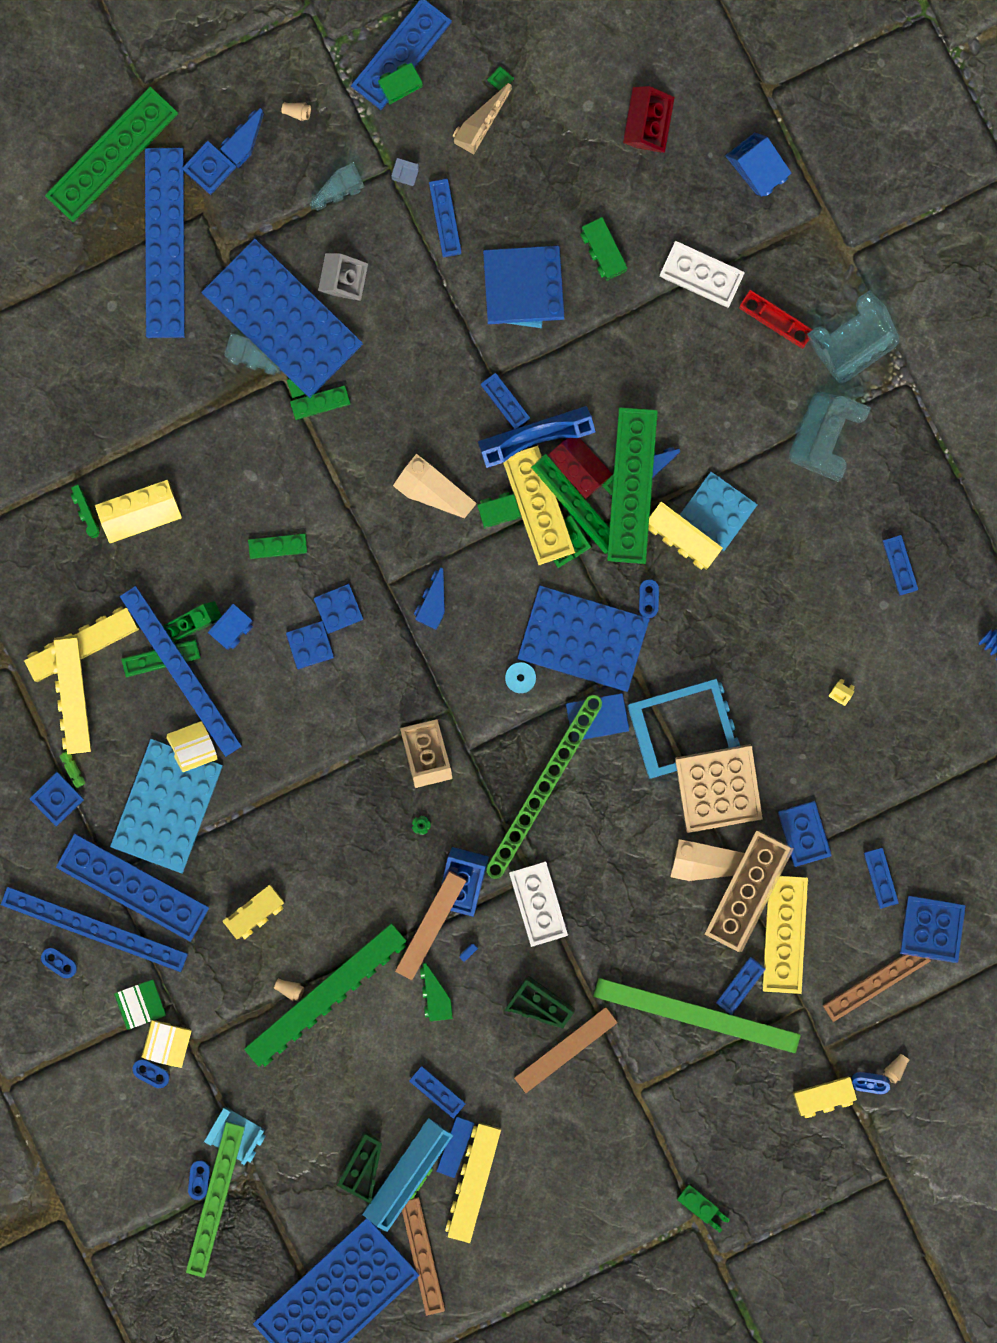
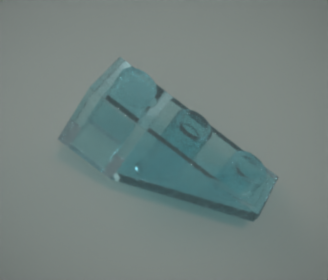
(341, 183)
(245, 351)

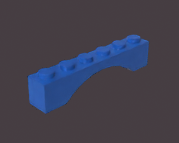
(566, 425)

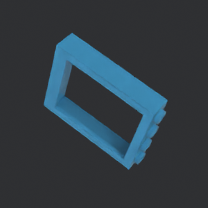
(643, 735)

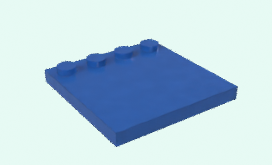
(523, 285)

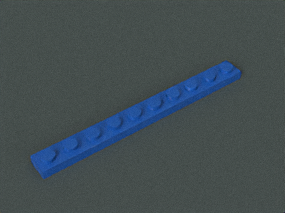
(180, 671)
(94, 929)

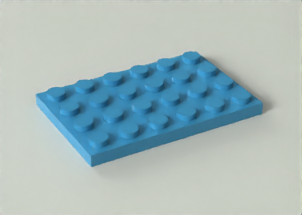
(165, 808)

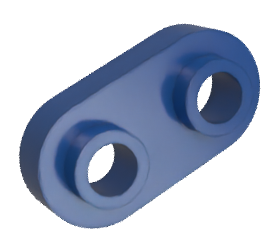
(648, 598)
(59, 963)
(151, 1073)
(870, 1083)
(199, 1179)

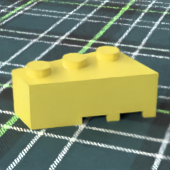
(254, 913)

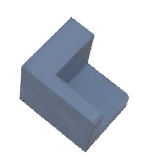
(405, 172)

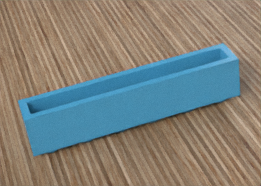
(407, 1175)

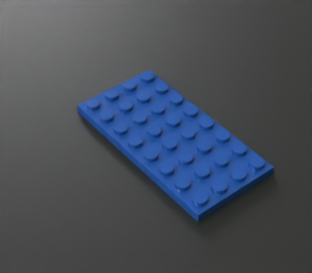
(282, 318)
(340, 1291)

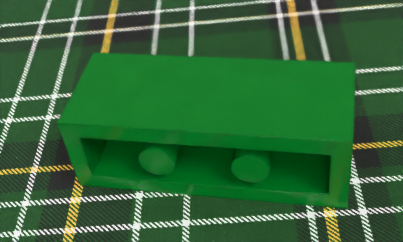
(603, 249)

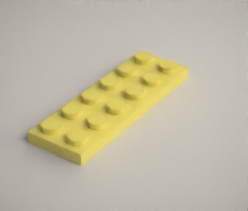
(538, 508)
(785, 936)

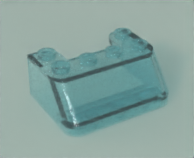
(857, 341)
(820, 433)

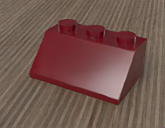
(648, 119)
(580, 466)

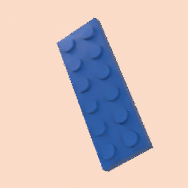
(406, 45)

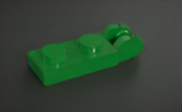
(701, 1206)

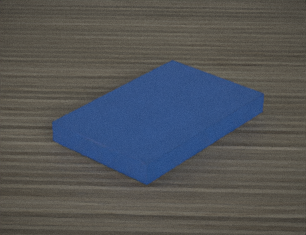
(609, 720)
(804, 833)

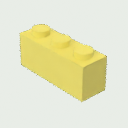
(825, 1097)

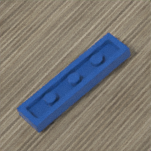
(445, 218)

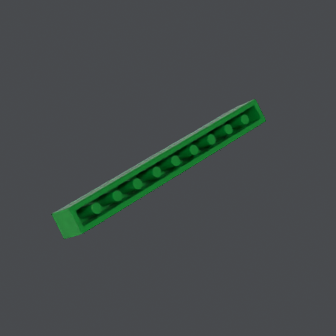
(324, 995)

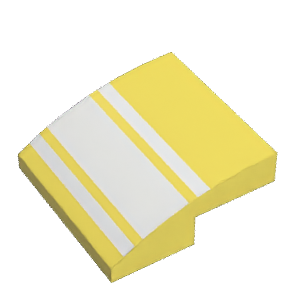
(192, 746)
(166, 1043)

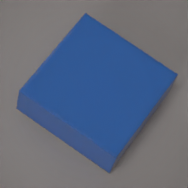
(468, 952)

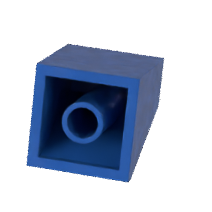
(759, 164)

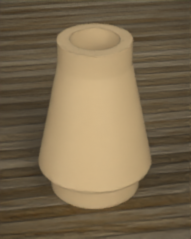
(297, 110)
(290, 989)
(896, 1069)

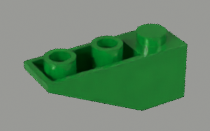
(193, 621)
(438, 1000)

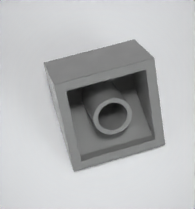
(343, 276)

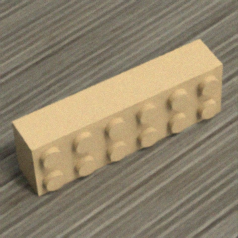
(749, 891)

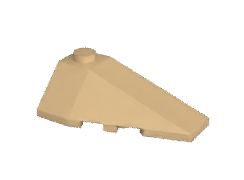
(476, 127)
(427, 485)
(702, 861)

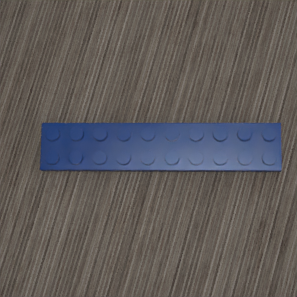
(164, 243)

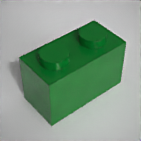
(400, 83)
(499, 510)

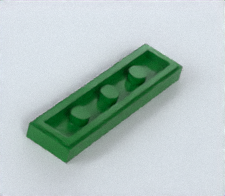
(151, 661)

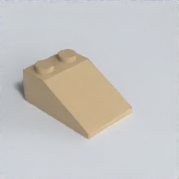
(426, 753)

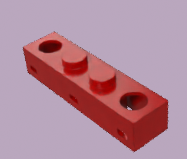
(775, 319)

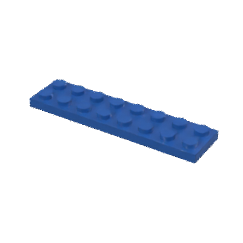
(132, 887)

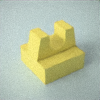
(842, 693)

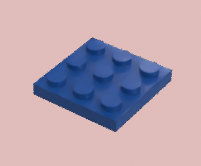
(932, 929)

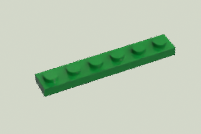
(572, 501)

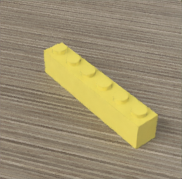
(90, 641)
(72, 694)
(474, 1182)

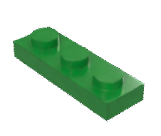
(320, 403)
(277, 546)

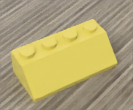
(138, 511)
(684, 536)

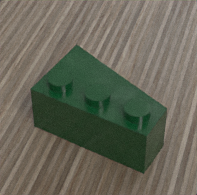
(541, 1004)
(361, 1168)

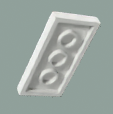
(702, 274)
(538, 904)

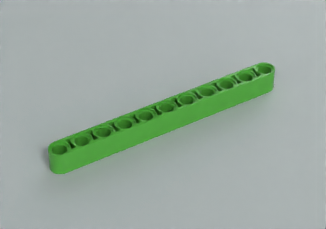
(543, 796)
(697, 1015)

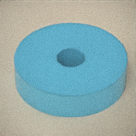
(529, 677)

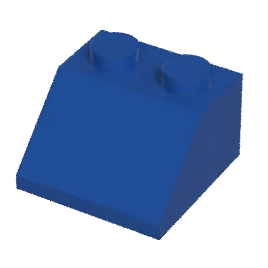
(231, 627)

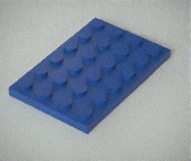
(583, 638)

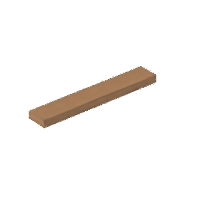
(430, 925)
(873, 985)
(565, 1050)
(423, 1257)

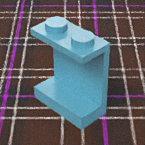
(252, 1134)

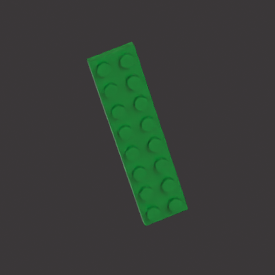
(111, 154)
(632, 485)

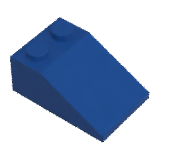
(471, 867)

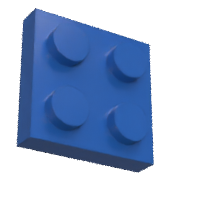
(209, 167)
(338, 609)
(309, 645)
(57, 799)

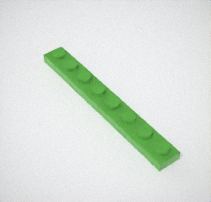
(215, 1199)

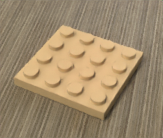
(718, 788)

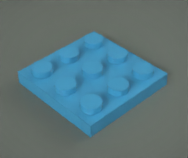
(718, 510)

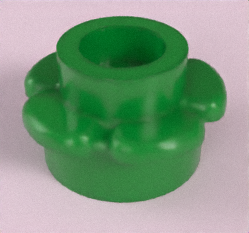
(421, 830)

